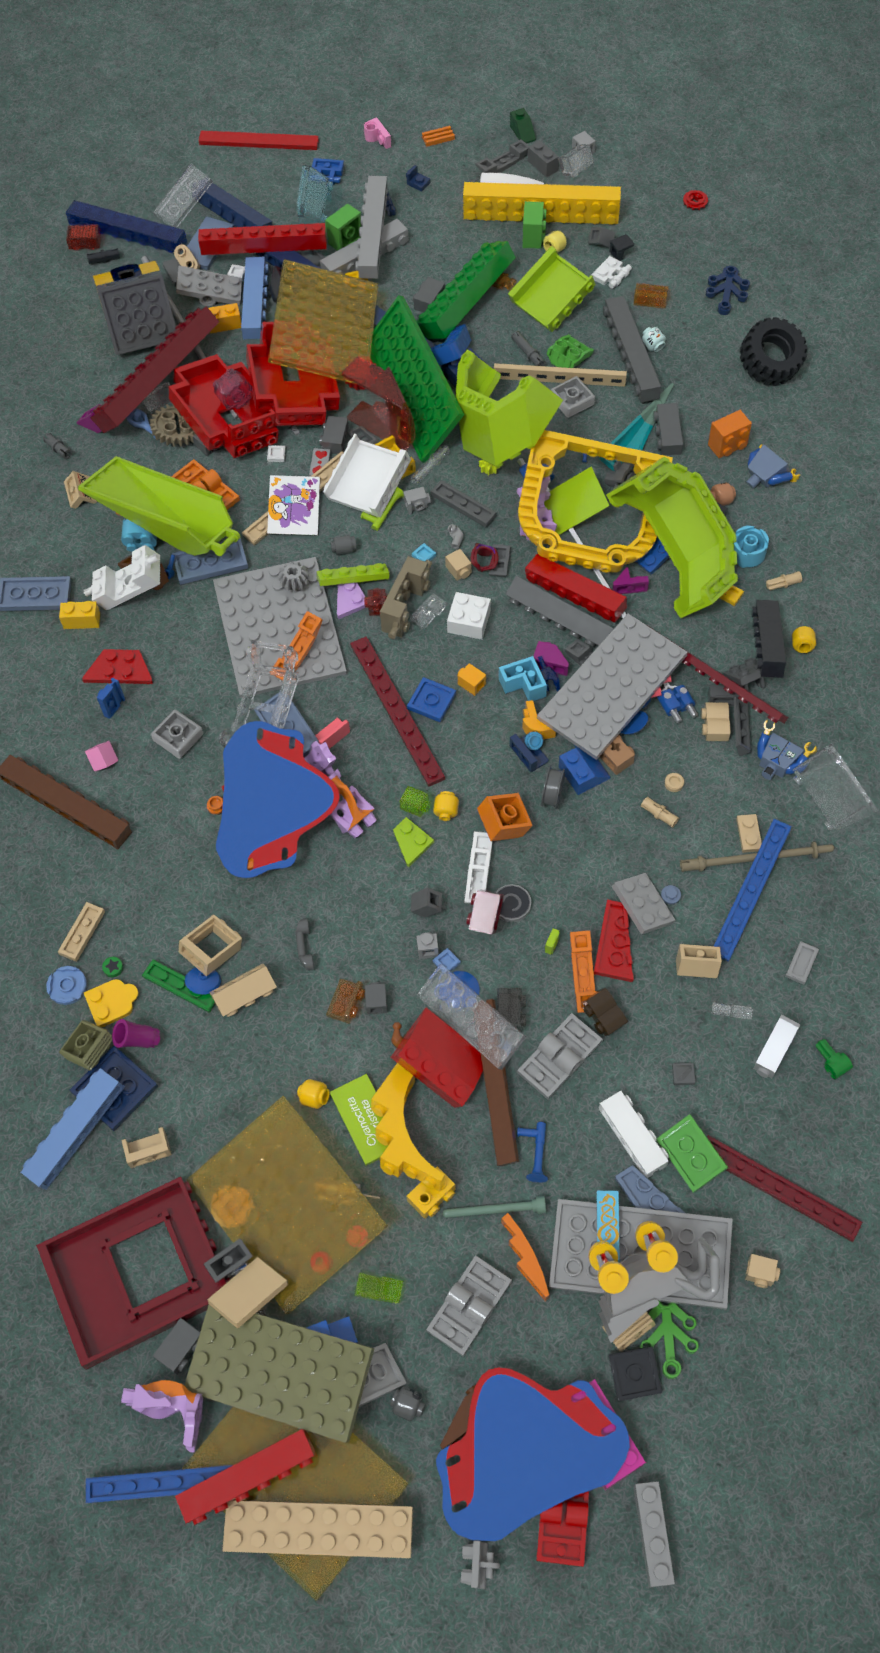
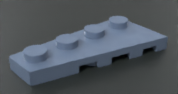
(642, 1191)

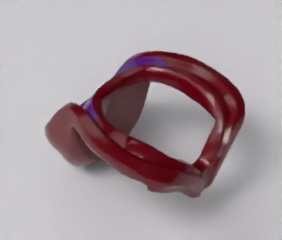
(484, 550)

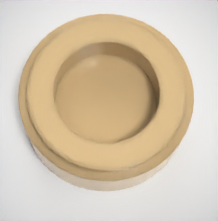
(674, 782)

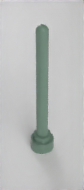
(536, 1205)

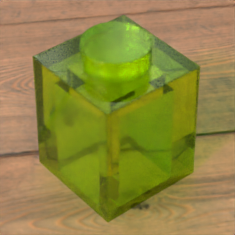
(414, 801)

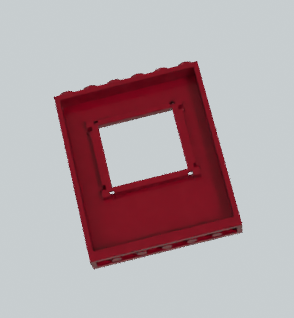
(91, 1286)

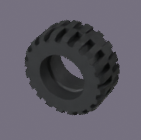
(784, 336)

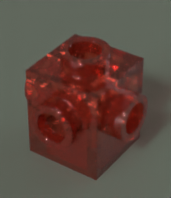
(375, 601)

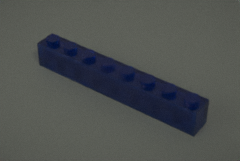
(126, 226)

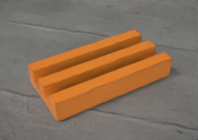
(438, 136)

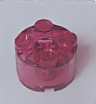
(233, 389)

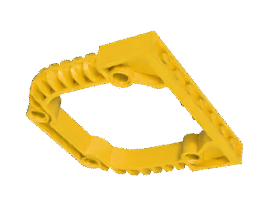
(546, 451)

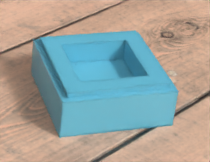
(424, 553)

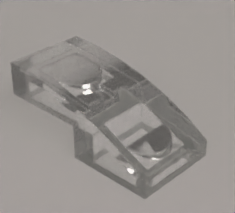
(428, 610)

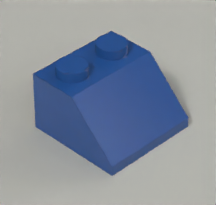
(582, 770)

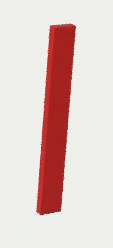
(258, 140)

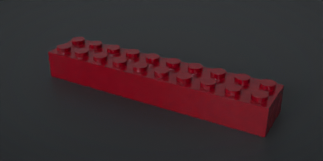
(154, 369)

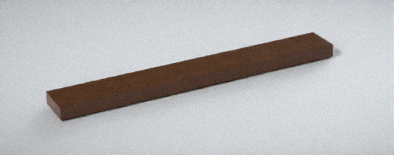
(500, 1111)

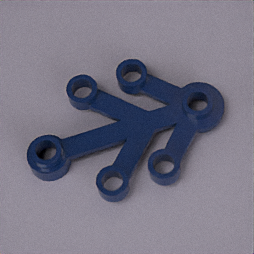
(729, 273)

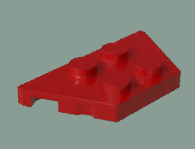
(122, 665)

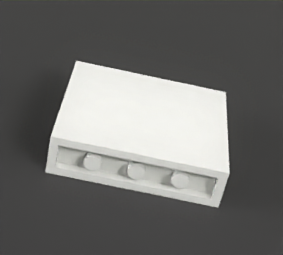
(366, 476)

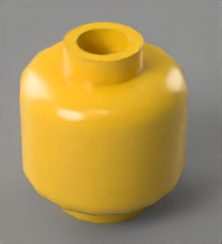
(803, 639)
(446, 805)
(313, 1093)

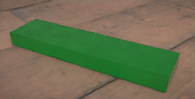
(175, 983)

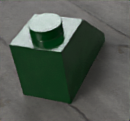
(522, 125)

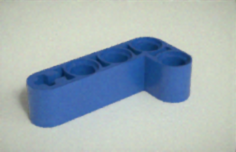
(453, 347)

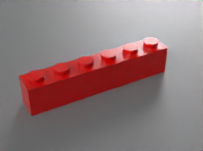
(576, 588)
(246, 1476)

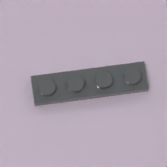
(463, 503)

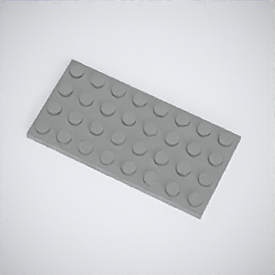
(612, 686)
(578, 1232)

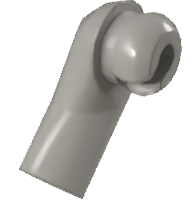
(456, 534)

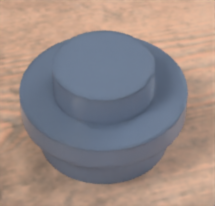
(670, 894)

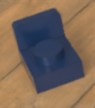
(416, 179)

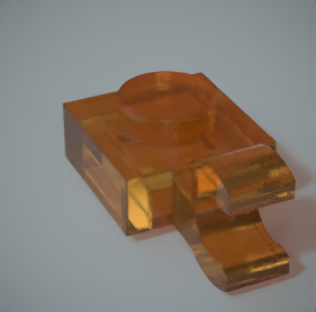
(504, 280)

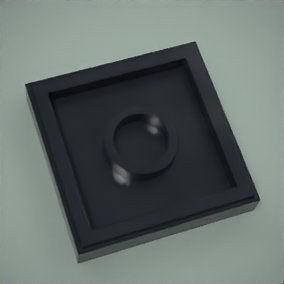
(634, 1373)

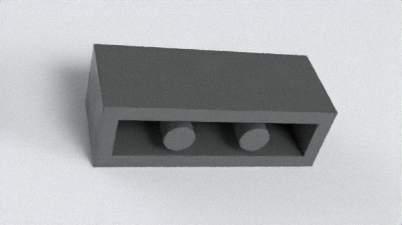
(668, 429)

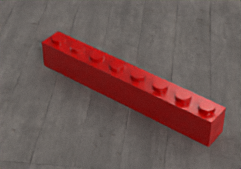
(262, 239)

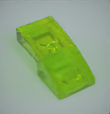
(378, 1288)

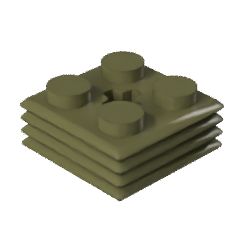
(86, 1045)

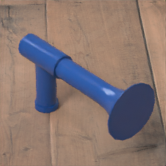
(537, 1173)

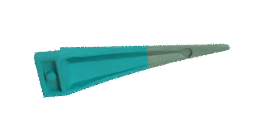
(637, 432)

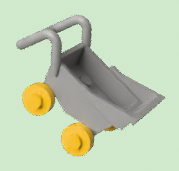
(646, 1277)

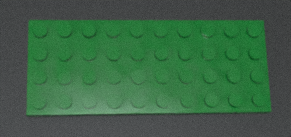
(403, 348)

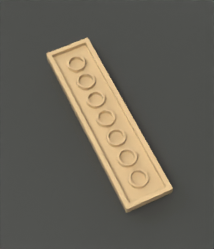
(318, 1529)

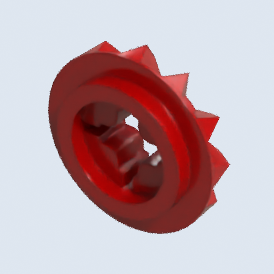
(699, 196)

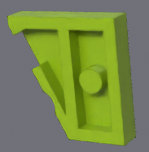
(411, 840)

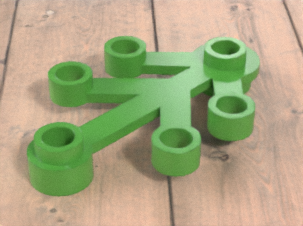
(669, 1330)

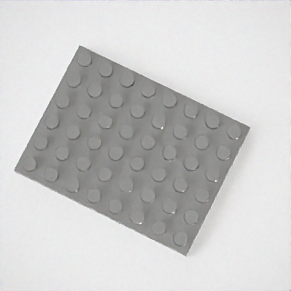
(263, 611)

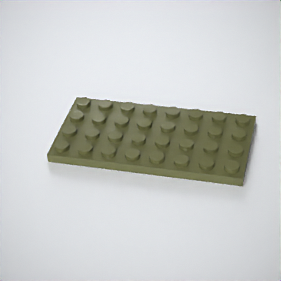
(281, 1372)

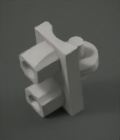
(481, 1564)

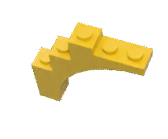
(391, 1131)

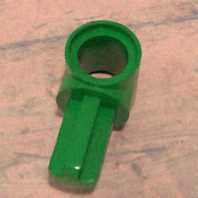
(835, 1062)

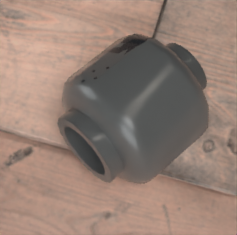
(407, 1403)

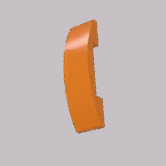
(303, 639)
(582, 967)

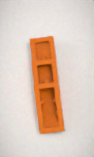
(528, 1264)

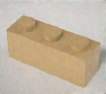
(243, 990)

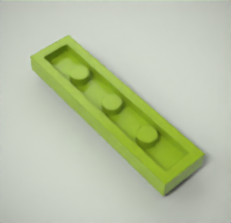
(352, 574)

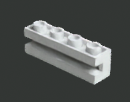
(633, 1134)

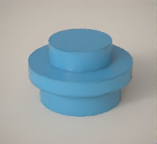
(533, 740)

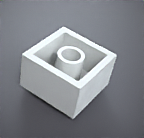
(468, 615)

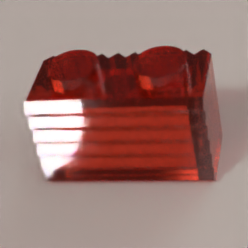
(83, 237)

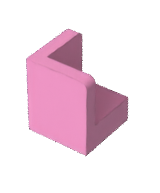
(101, 756)

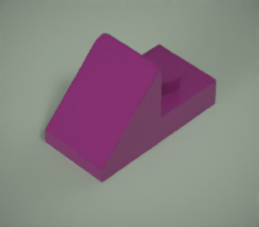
(627, 585)

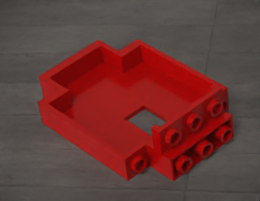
(292, 401)
(201, 409)

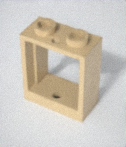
(197, 957)

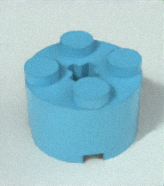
(136, 537)
(750, 546)

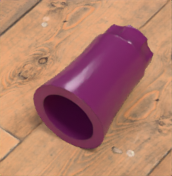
(134, 1035)

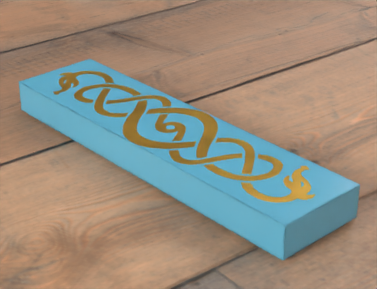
(608, 1218)

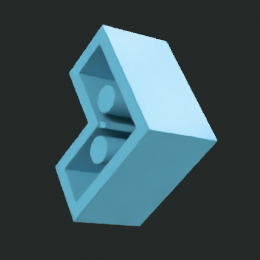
(523, 675)

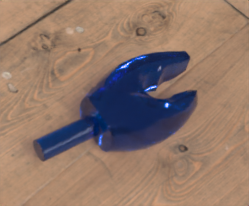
(549, 673)

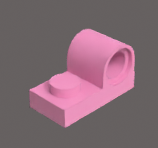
(375, 131)

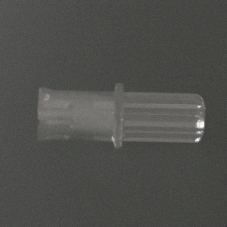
(732, 1010)

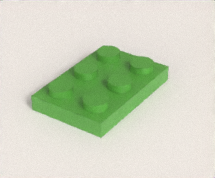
(692, 1153)

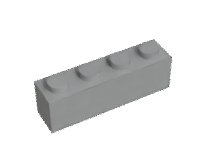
(653, 1535)

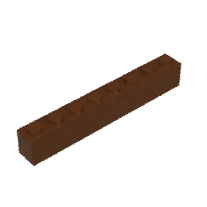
(64, 801)

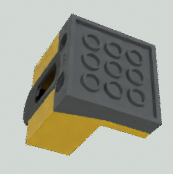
(135, 306)

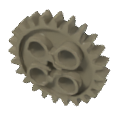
(164, 427)

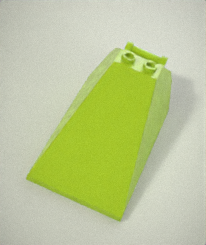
(164, 506)

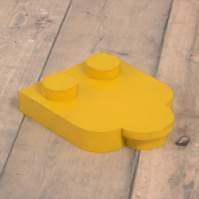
(111, 1001)

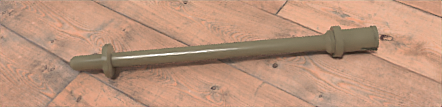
(701, 863)

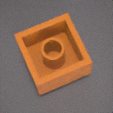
(729, 434)
(504, 816)

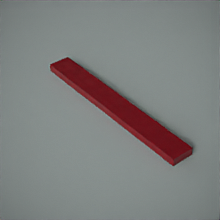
(788, 1192)

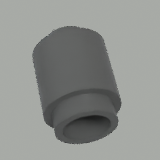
(343, 544)

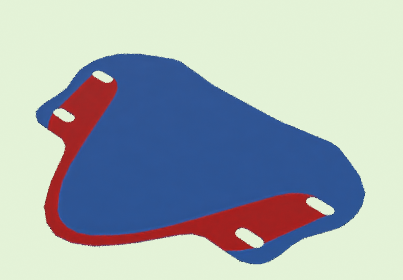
(268, 799)
(526, 1453)

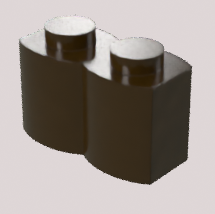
(604, 1011)

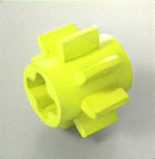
(487, 467)

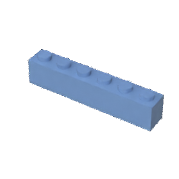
(254, 297)
(72, 1129)

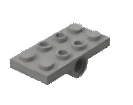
(208, 286)
(559, 1056)
(468, 1305)

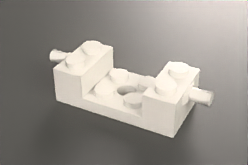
(114, 588)

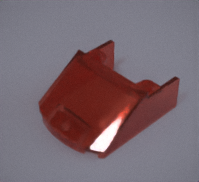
(381, 418)

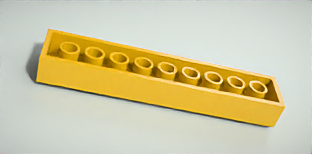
(562, 202)

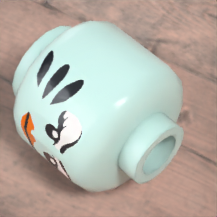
(653, 339)

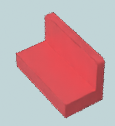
(333, 732)

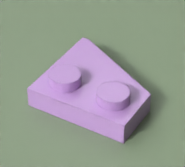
(349, 599)

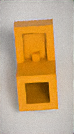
(531, 723)

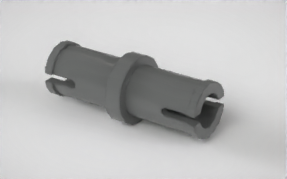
(57, 445)

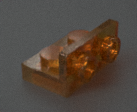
(650, 295)
(345, 1000)

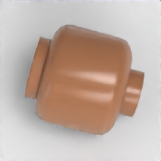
(723, 493)

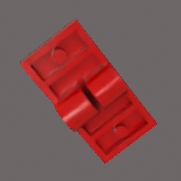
(564, 1532)

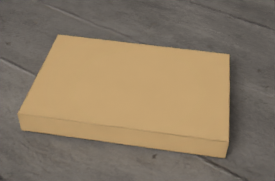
(247, 1292)

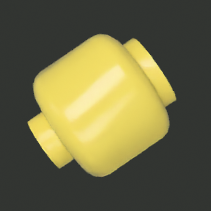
(555, 239)

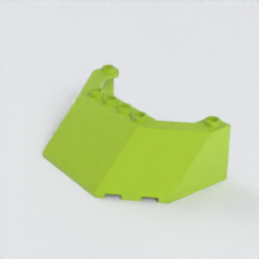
(501, 427)
(688, 527)

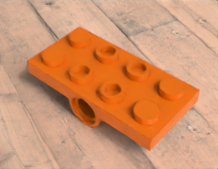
(209, 480)

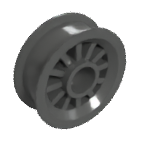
(553, 787)

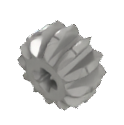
(293, 576)

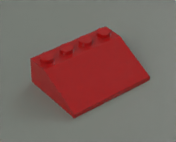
(440, 1058)

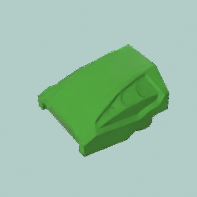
(568, 352)

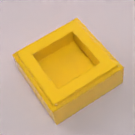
(732, 595)

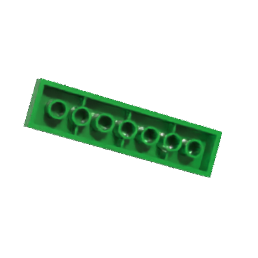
(465, 289)

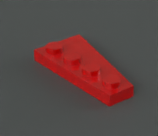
(613, 951)

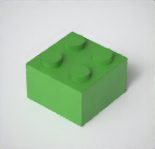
(534, 224)
(343, 227)

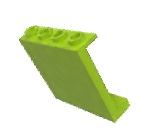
(551, 290)

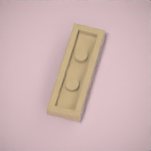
(81, 932)

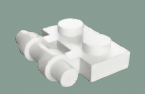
(607, 270)

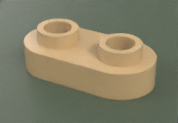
(187, 257)

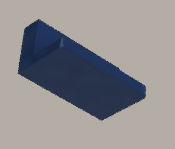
(531, 758)

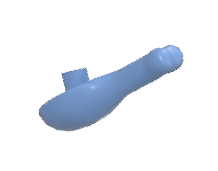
(139, 419)

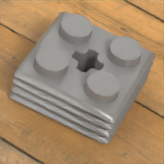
(574, 395)
(186, 730)

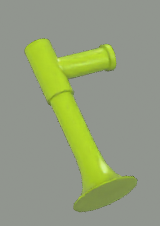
(377, 522)

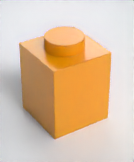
(471, 679)

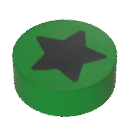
(112, 967)

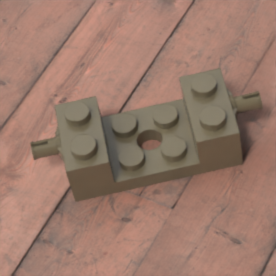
(411, 579)

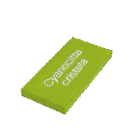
(354, 1106)

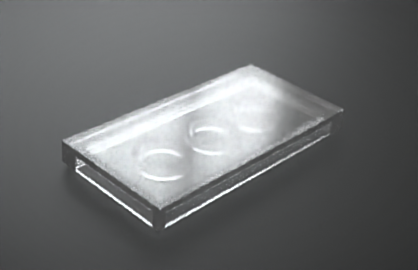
(182, 196)

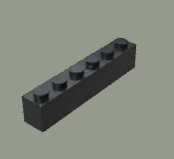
(768, 638)

